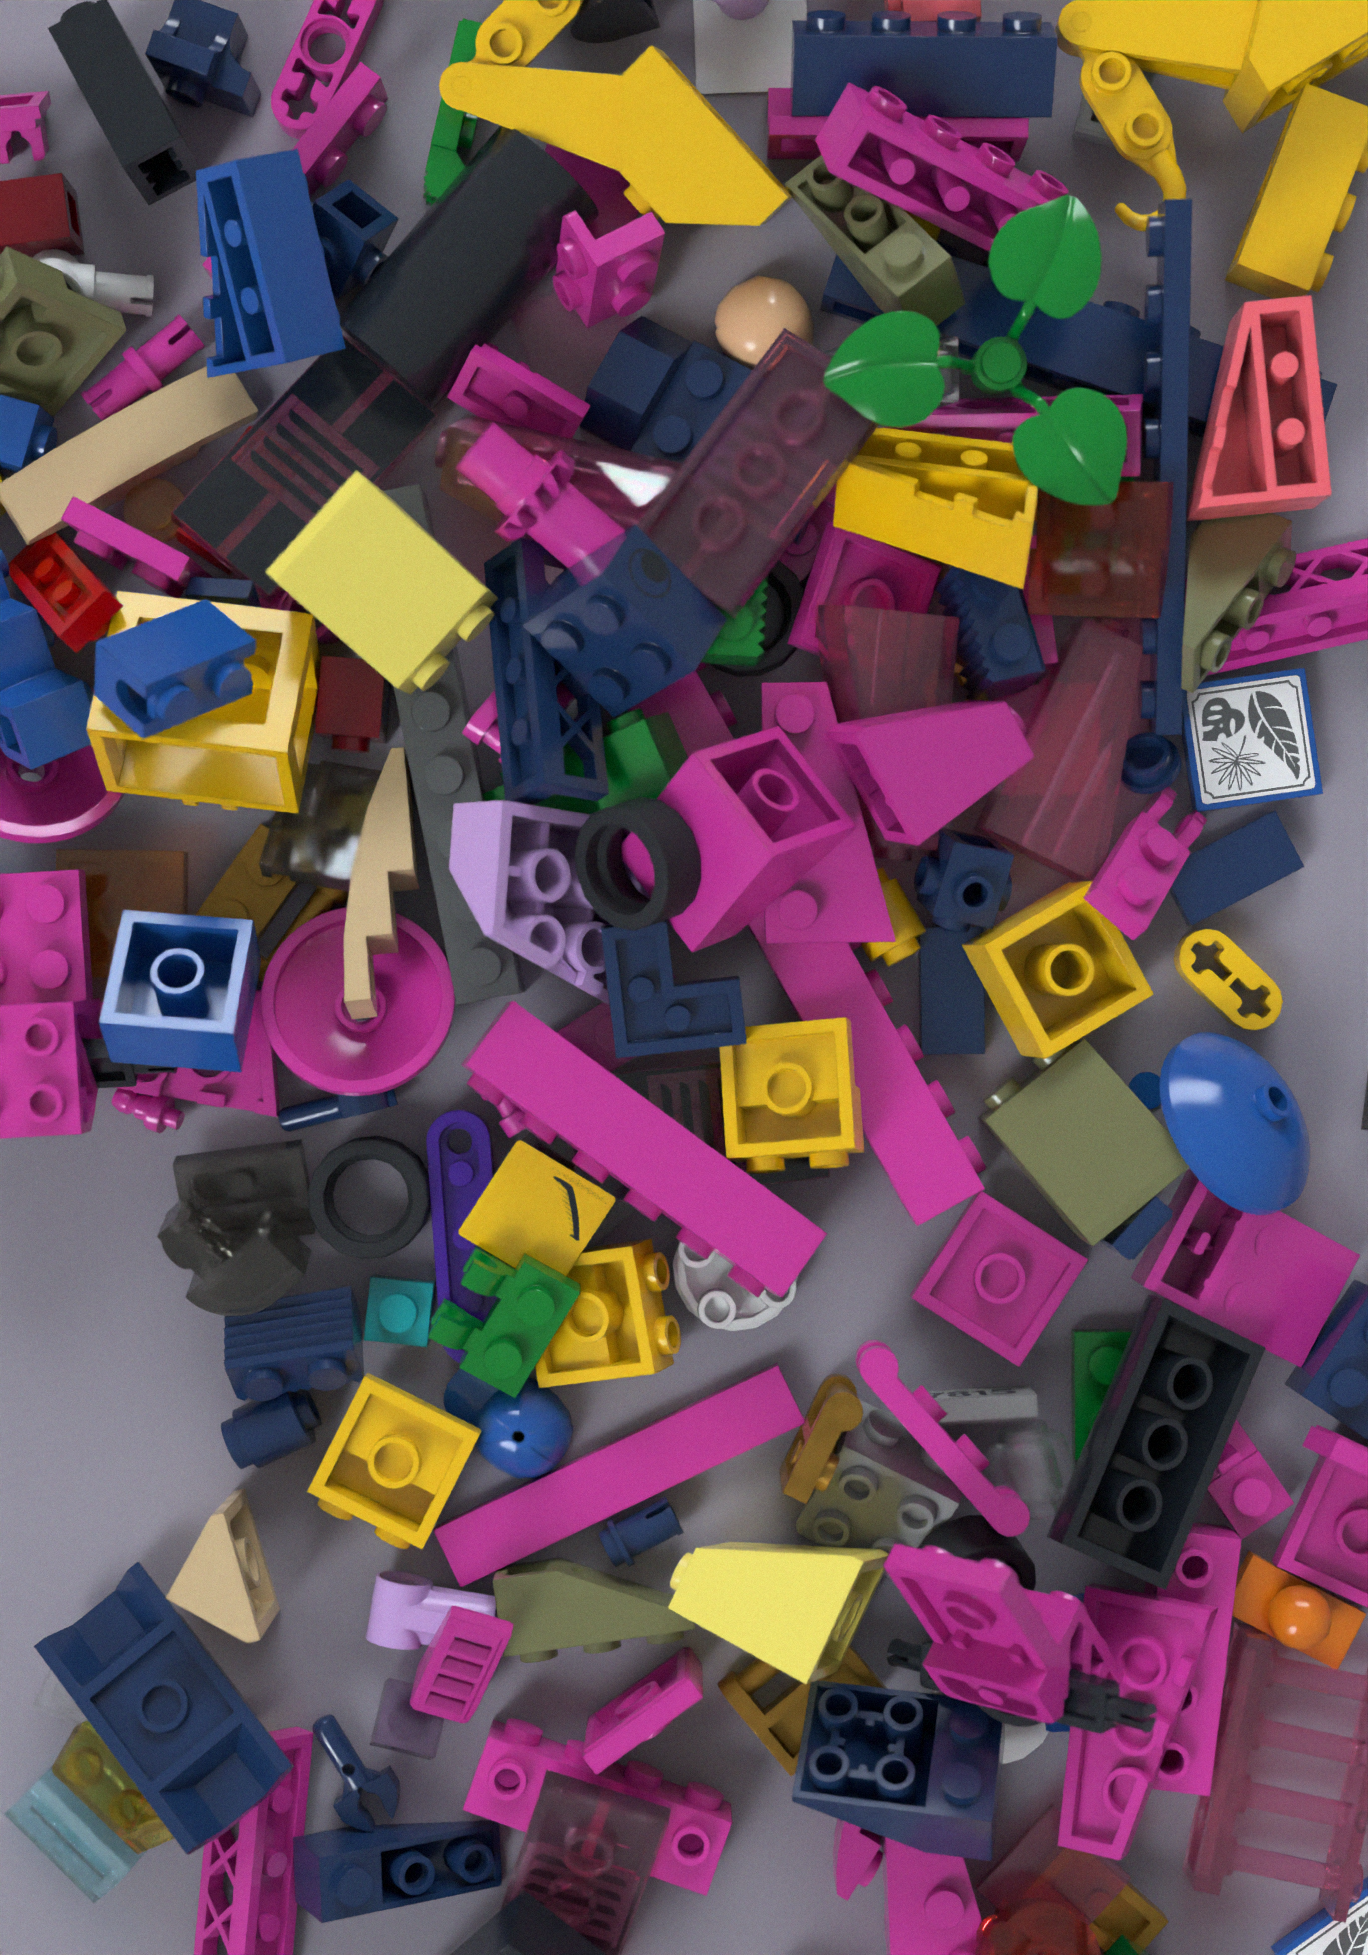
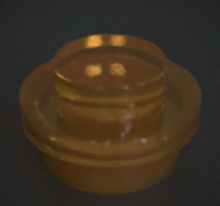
(149, 508)

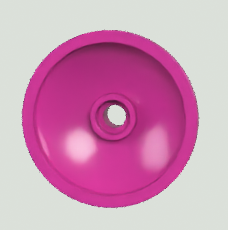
(58, 806)
(312, 1026)

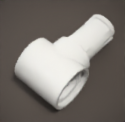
(118, 291)

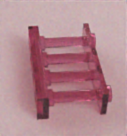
(1242, 1727)

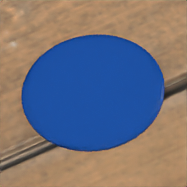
(1146, 1088)

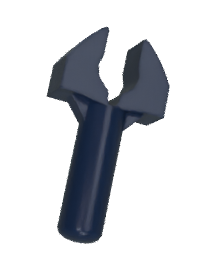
(332, 1108)
(355, 1776)

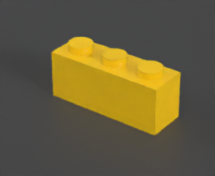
(1303, 196)

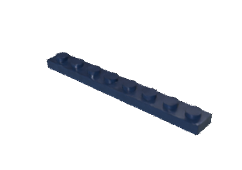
(1167, 443)

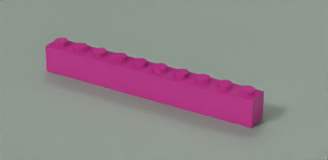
(825, 981)

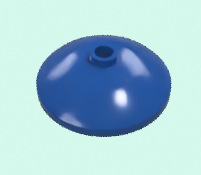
(1235, 1123)

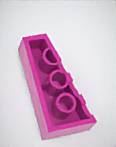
(927, 1903)

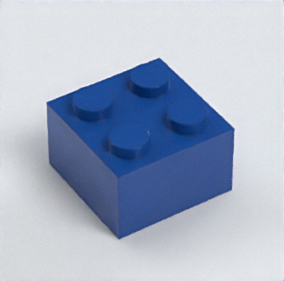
(181, 991)

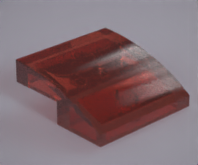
(1102, 556)

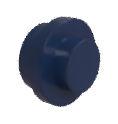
(1150, 763)

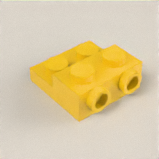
(792, 1096)
(616, 1320)
(393, 1463)

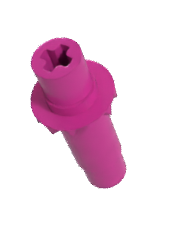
(536, 497)

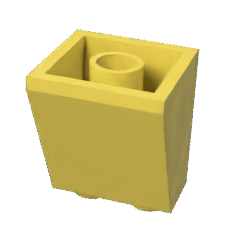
(384, 585)
(780, 1600)

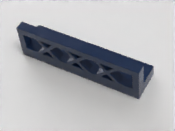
(525, 680)

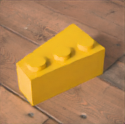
(941, 500)

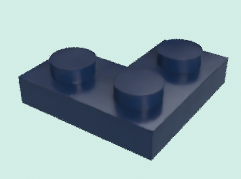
(655, 1013)

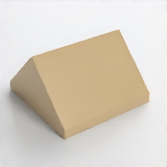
(228, 1574)

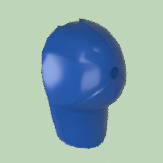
(498, 1415)

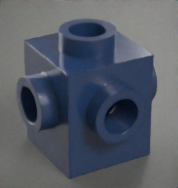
(353, 235)
(964, 880)

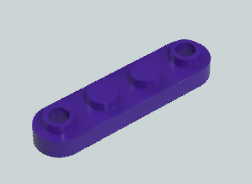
(455, 1187)

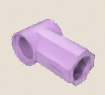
(410, 1609)

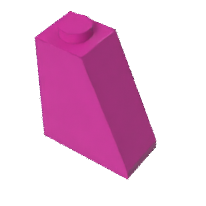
(930, 762)

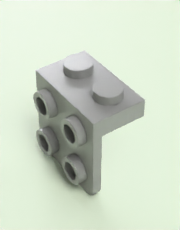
(880, 1491)

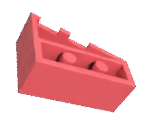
(1265, 417)

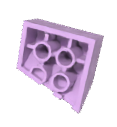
(524, 886)

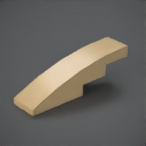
(126, 450)
(381, 866)

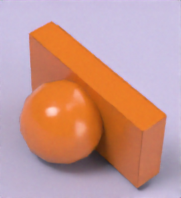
(1295, 1611)

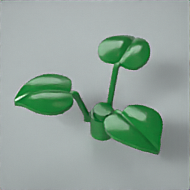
(1049, 262)

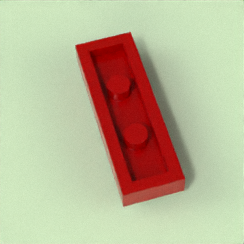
(64, 590)

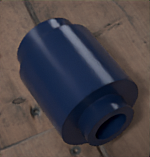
(271, 1428)

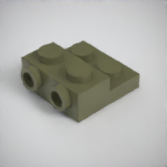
(48, 333)

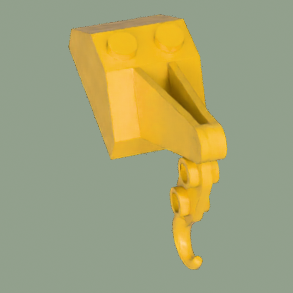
(1247, 47)
(642, 123)

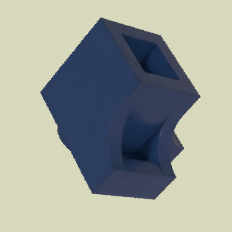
(201, 56)

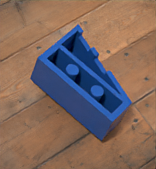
(266, 264)

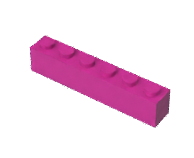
(643, 1150)

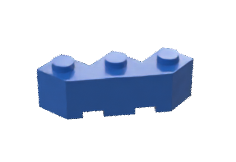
(40, 706)

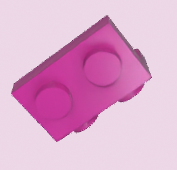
(607, 273)

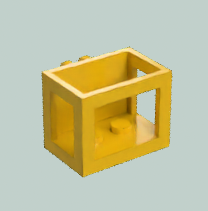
(238, 753)

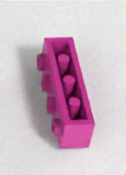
(928, 166)
(1208, 1577)
(514, 1768)

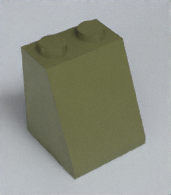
(1083, 1140)

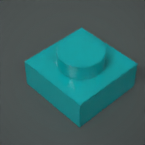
(399, 1310)

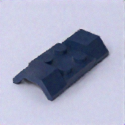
(660, 393)
(166, 1711)

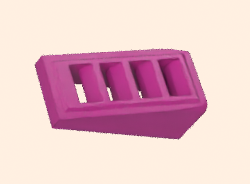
(455, 1670)

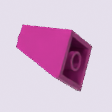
(757, 828)

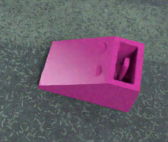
(1246, 1270)

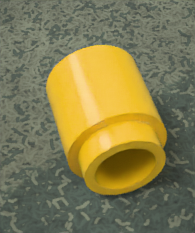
(904, 922)

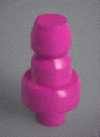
(154, 1111)

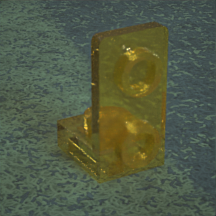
(107, 1790)

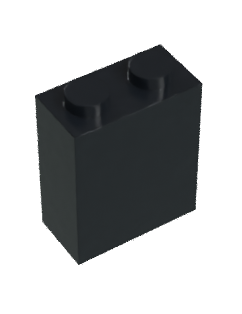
(124, 99)

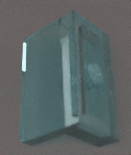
(72, 1836)

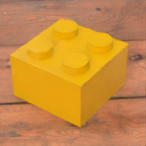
(1056, 971)

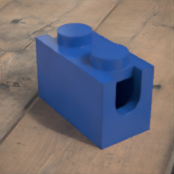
(173, 668)

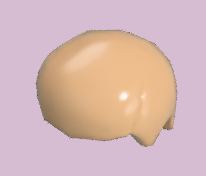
(756, 314)

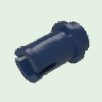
(640, 1532)

